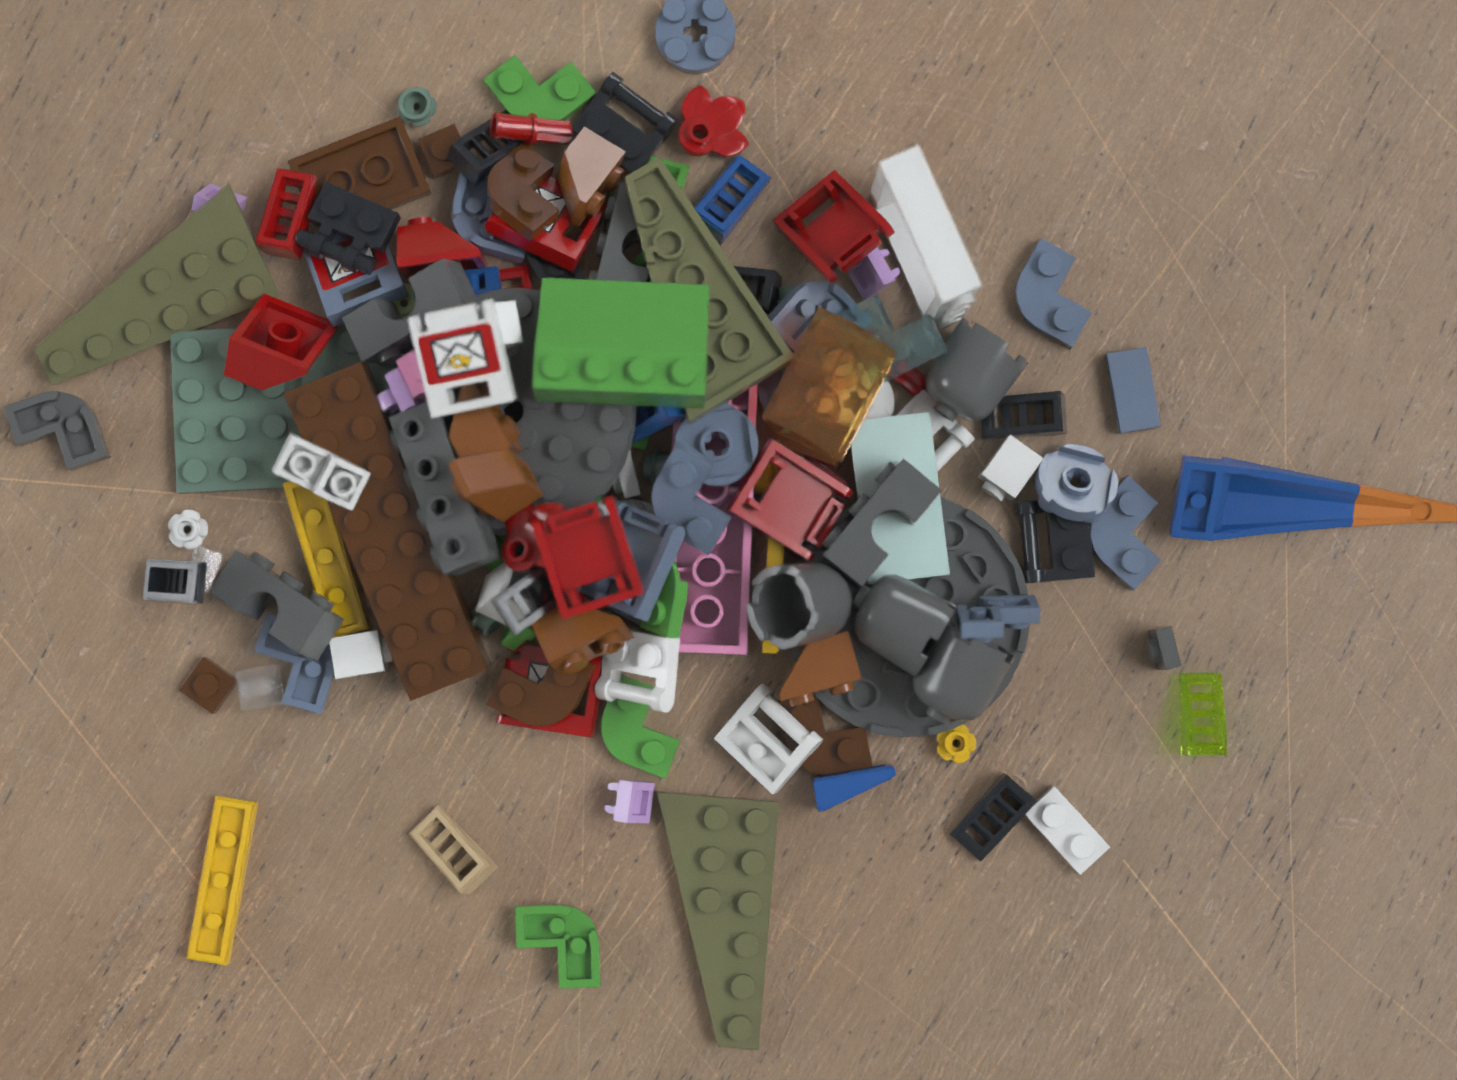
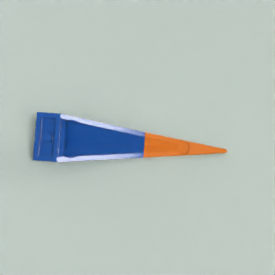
(1250, 499)

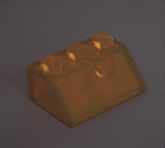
(829, 385)

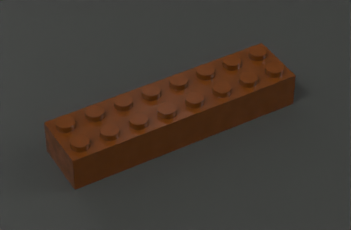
(412, 599)

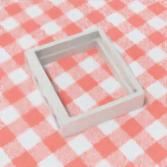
(924, 238)

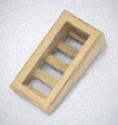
(474, 878)

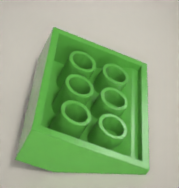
(621, 343)

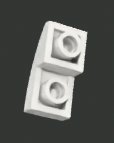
(321, 471)

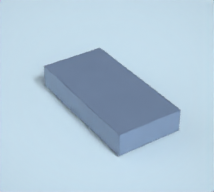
(1132, 390)

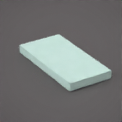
(912, 549)

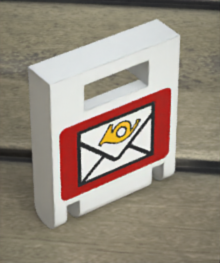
(461, 352)

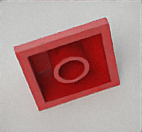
(427, 242)
(276, 343)

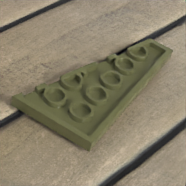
(682, 250)
(178, 285)
(725, 880)

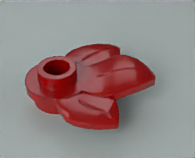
(716, 120)
(520, 531)

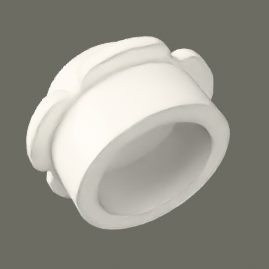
(198, 531)

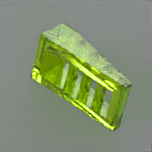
(1217, 713)

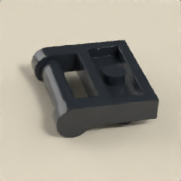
(621, 132)
(1068, 546)

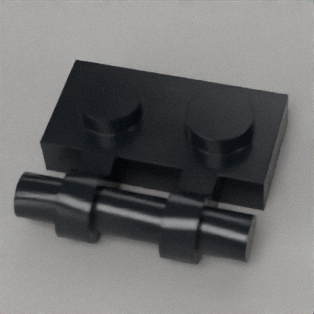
(353, 218)

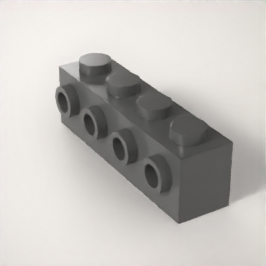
(457, 529)

